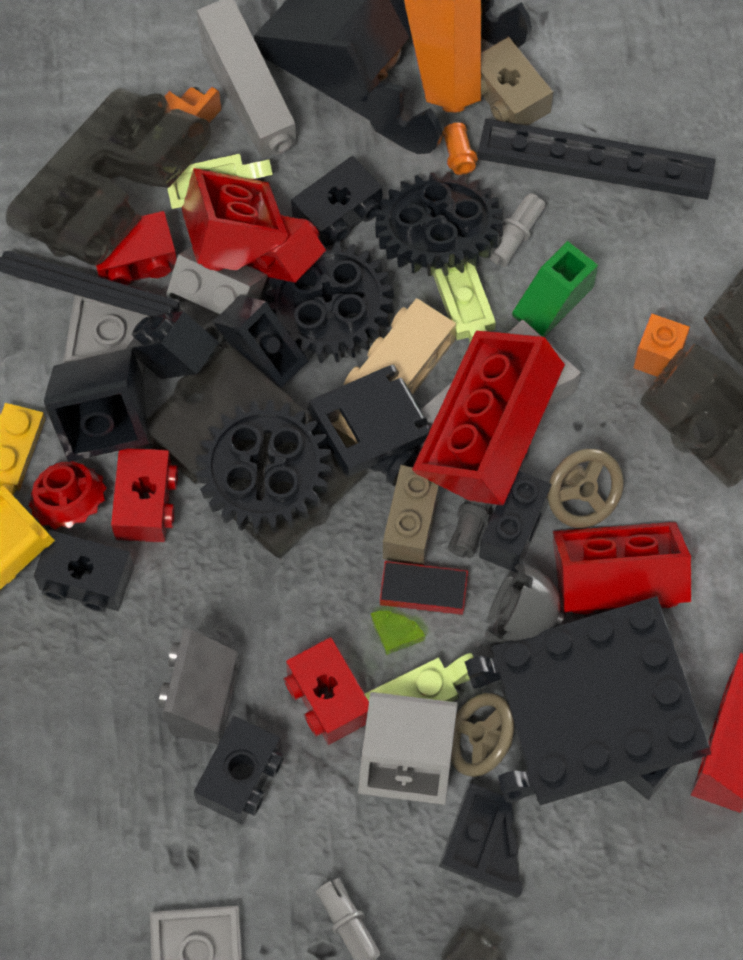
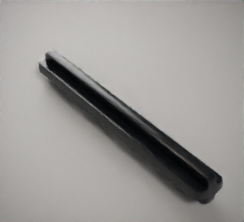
(87, 285)

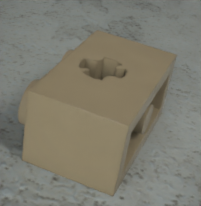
(513, 85)
(410, 518)

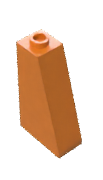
(447, 50)

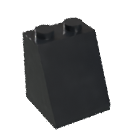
(98, 404)

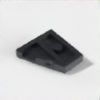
(484, 842)

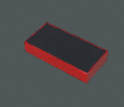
(423, 587)

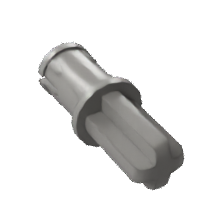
(517, 229)
(347, 921)

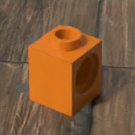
(659, 344)

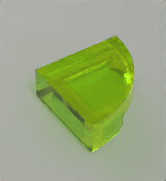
(396, 631)

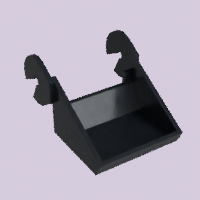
(348, 42)

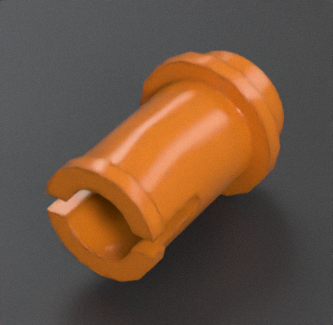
(461, 157)

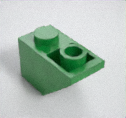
(556, 289)

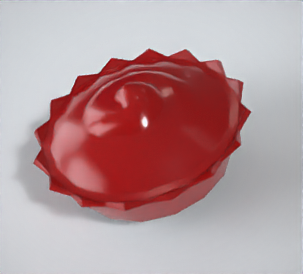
(66, 494)

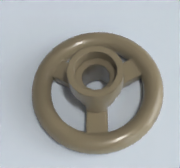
(570, 476)
(488, 738)

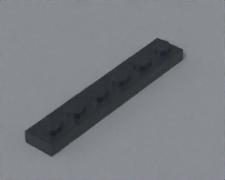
(596, 159)

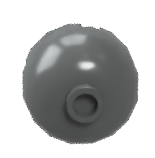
(524, 606)

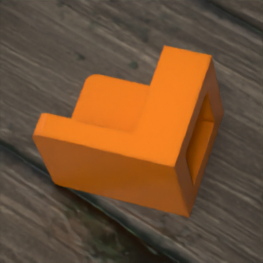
(196, 103)

